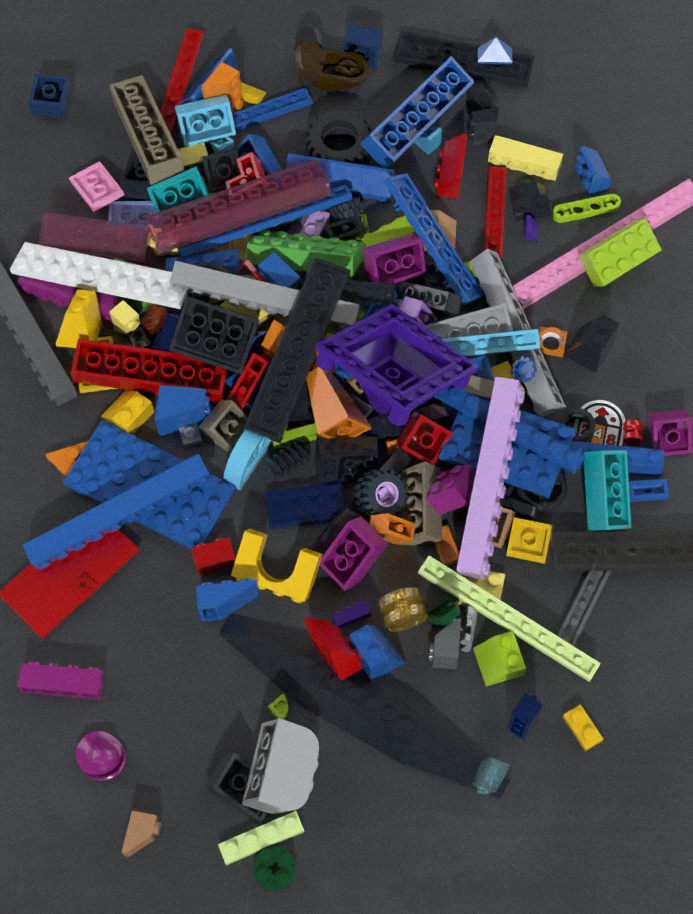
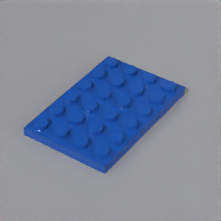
(527, 468)

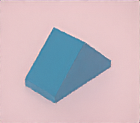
(429, 139)

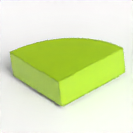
(280, 707)

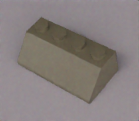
(418, 509)

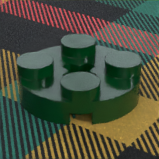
(282, 878)

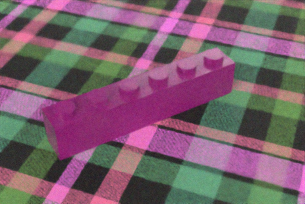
(63, 295)

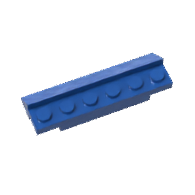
(360, 179)

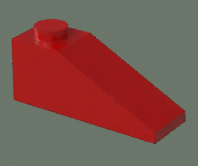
(250, 380)

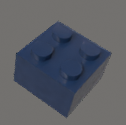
(366, 43)
(50, 96)

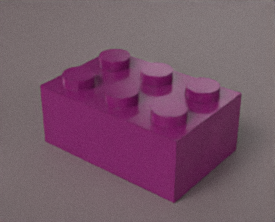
(394, 259)
(353, 553)

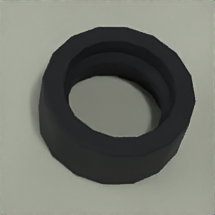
(578, 413)

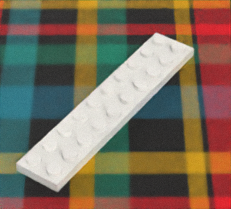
(97, 274)

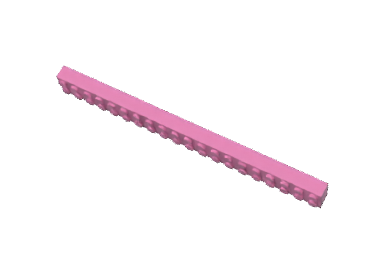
(570, 266)

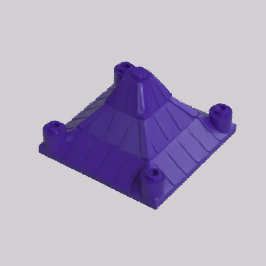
(395, 362)

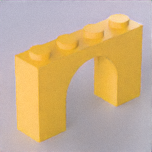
(249, 565)

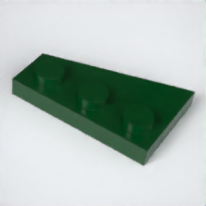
(445, 613)

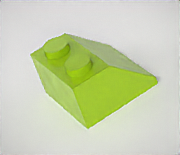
(499, 659)

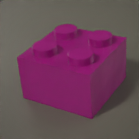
(452, 489)

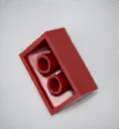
(451, 167)
(333, 647)

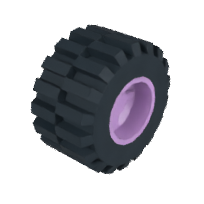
(381, 492)

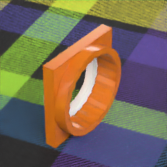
(553, 332)

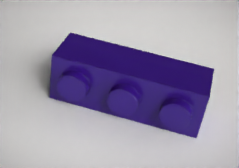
(351, 614)

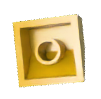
(129, 411)

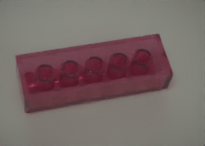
(96, 237)

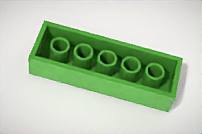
(300, 250)

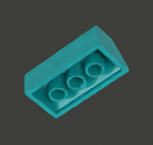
(607, 490)

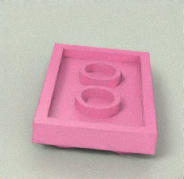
(96, 186)

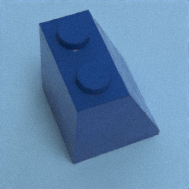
(180, 408)
(376, 651)

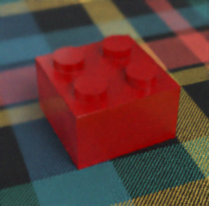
(423, 438)

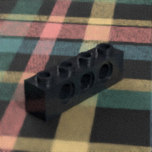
(431, 297)

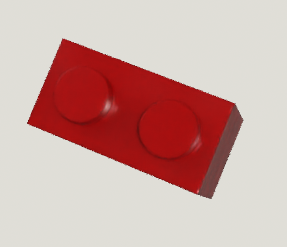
(213, 556)

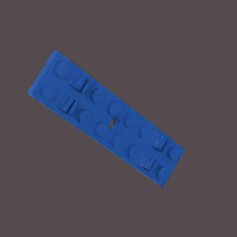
(436, 242)

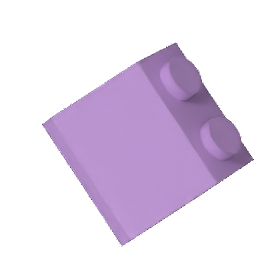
(311, 224)

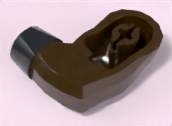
(326, 68)

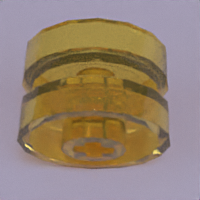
(402, 609)

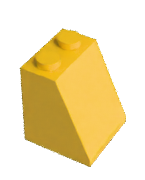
(80, 320)

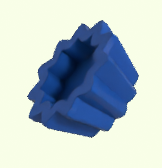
(523, 369)

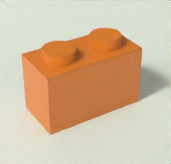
(393, 528)

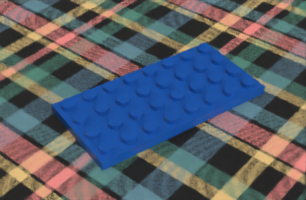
(119, 461)

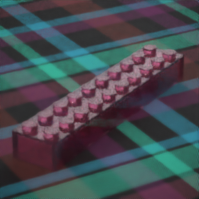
(238, 206)

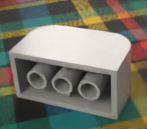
(282, 767)

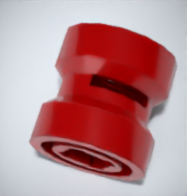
(632, 432)

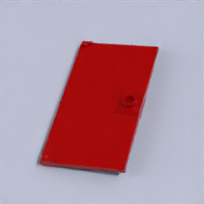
(52, 593)

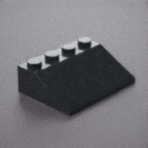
(214, 334)

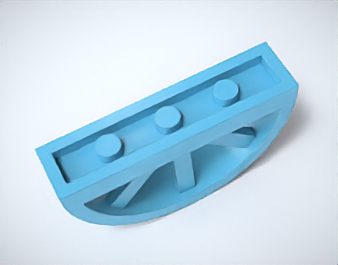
(245, 458)

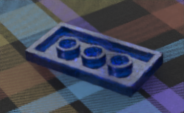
(304, 505)

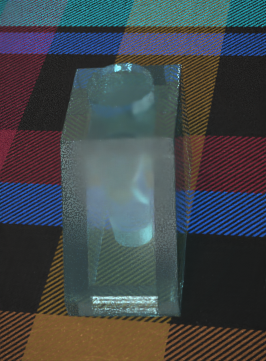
(490, 775)

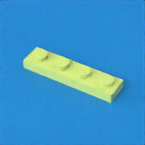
(261, 838)

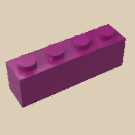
(61, 681)

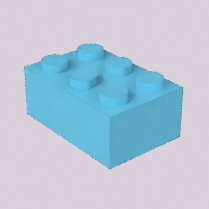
(205, 120)

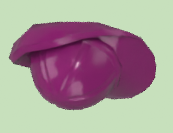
(100, 756)

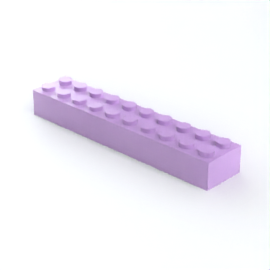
(489, 478)

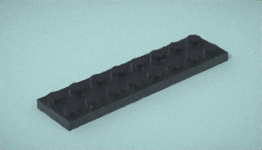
(433, 52)

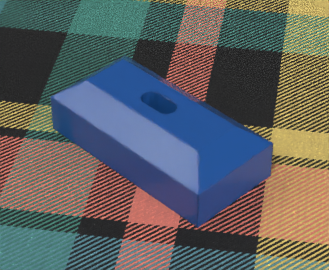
(658, 490)

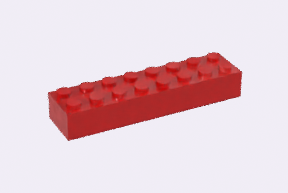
(143, 369)

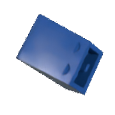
(222, 599)

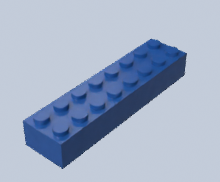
(417, 113)

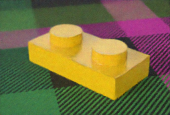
(582, 727)

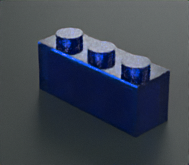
(525, 716)

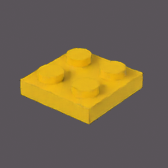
(529, 540)

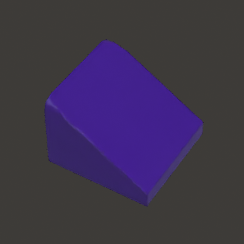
(531, 229)

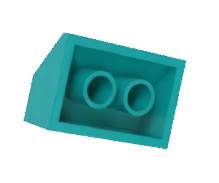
(178, 190)

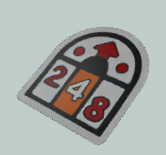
(608, 423)

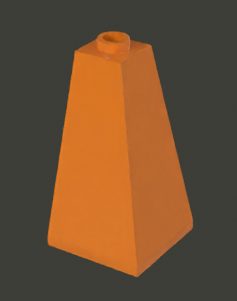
(333, 408)

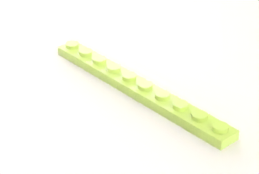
(509, 618)

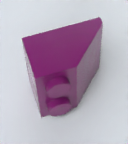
(671, 432)

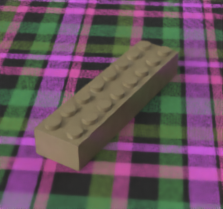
(146, 129)

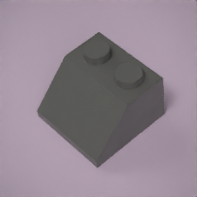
(445, 648)

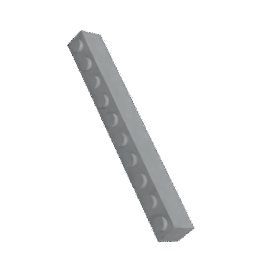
(499, 290)
(249, 292)

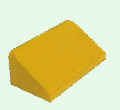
(252, 94)

